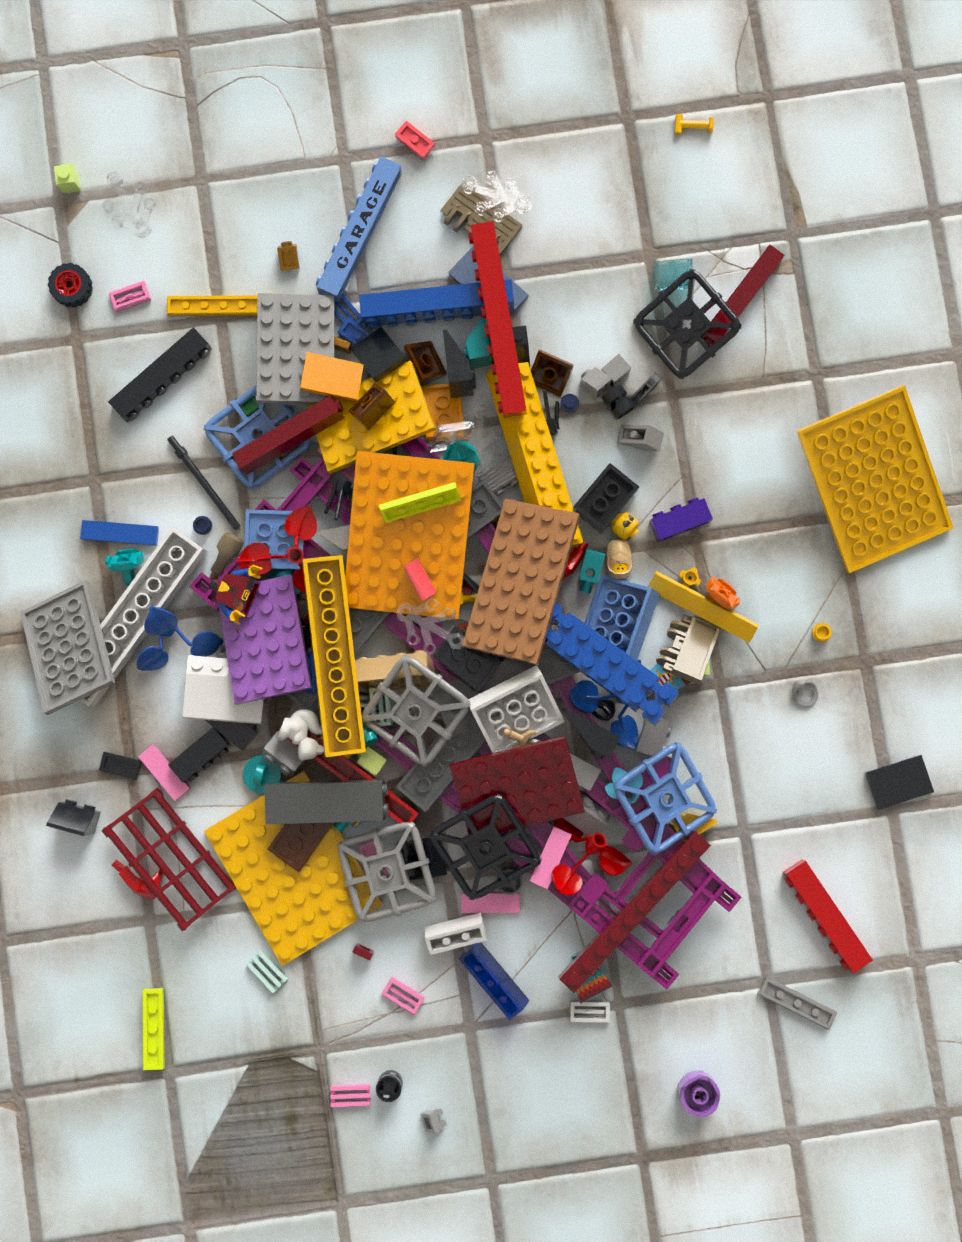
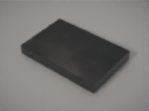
(378, 354)
(467, 664)
(899, 782)

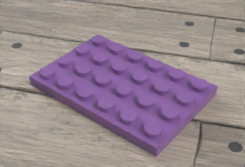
(268, 646)

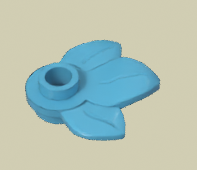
(634, 783)

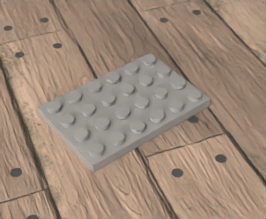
(285, 332)
(67, 647)

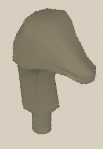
(228, 548)

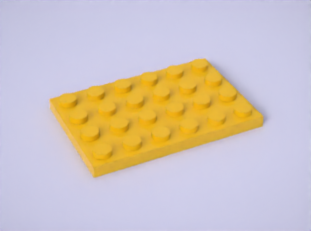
(401, 423)

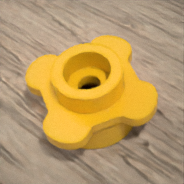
(693, 573)

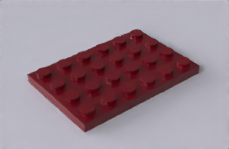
(532, 778)

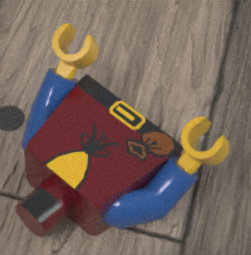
(237, 592)

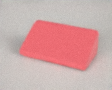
(419, 579)

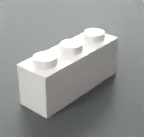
(455, 933)

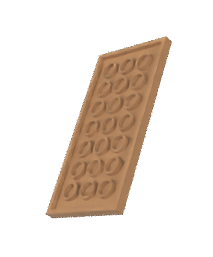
(521, 581)

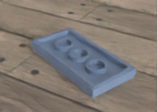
(464, 273)

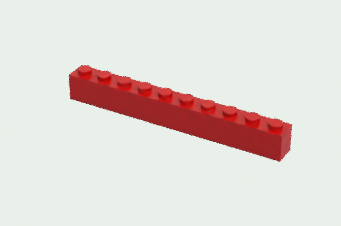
(498, 319)

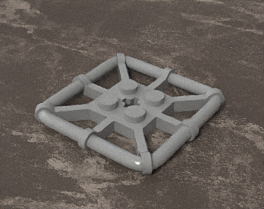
(427, 708)
(398, 878)

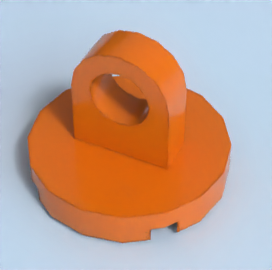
(722, 593)

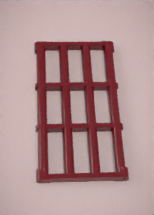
(150, 850)

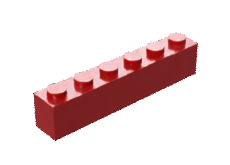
(827, 916)

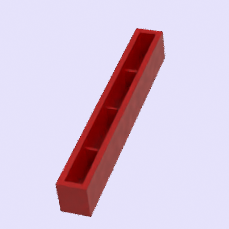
(348, 770)

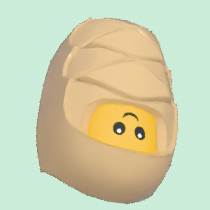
(618, 559)

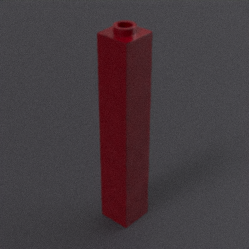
(746, 291)
(289, 434)

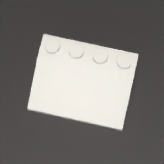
(210, 693)
(518, 705)

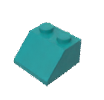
(476, 347)

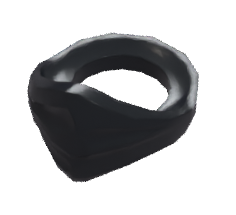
(608, 707)

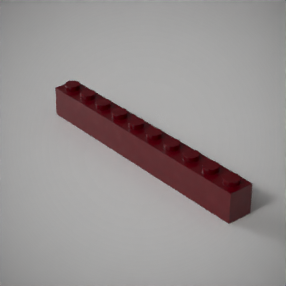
(633, 911)

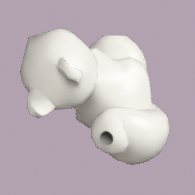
(297, 730)

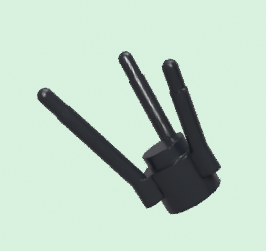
(552, 426)
(342, 490)

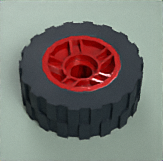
(59, 285)

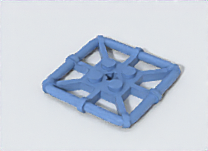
(245, 432)
(653, 796)

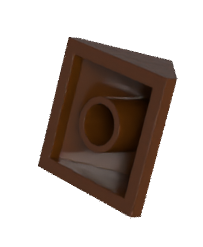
(425, 361)
(551, 372)
(372, 406)

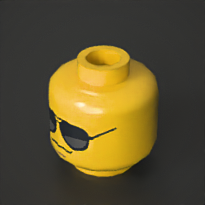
(624, 525)

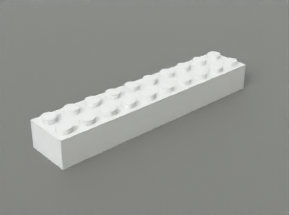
(153, 586)

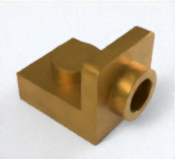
(288, 256)

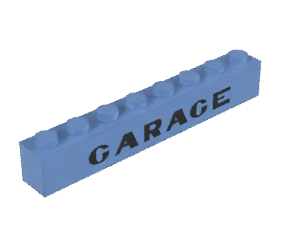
(359, 228)

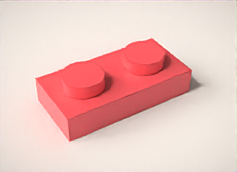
(414, 140)

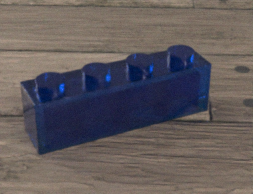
(494, 980)

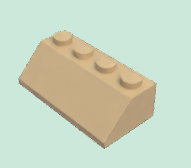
(375, 670)

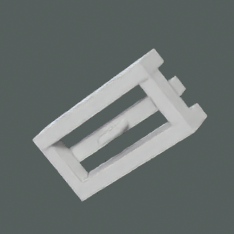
(590, 1011)

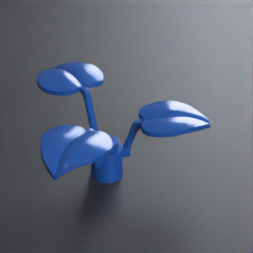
(164, 623)
(585, 697)

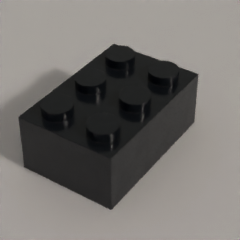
(605, 498)

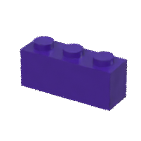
(680, 519)

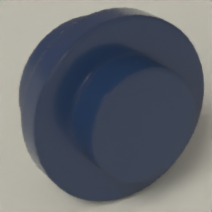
(569, 403)
(202, 525)

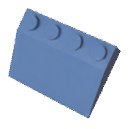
(622, 613)

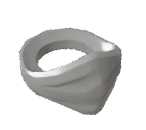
(797, 684)

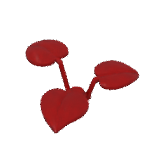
(300, 524)
(611, 859)

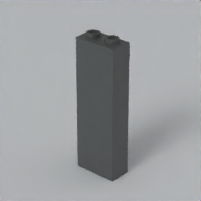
(326, 801)

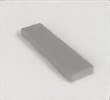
(797, 1002)

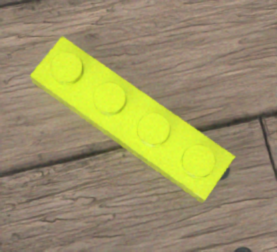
(420, 502)
(153, 1029)

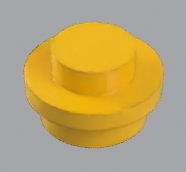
(821, 632)

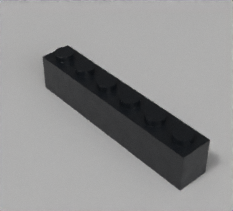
(160, 375)

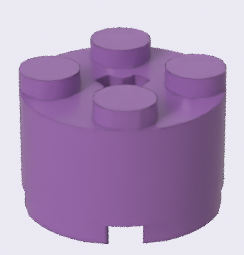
(709, 1098)

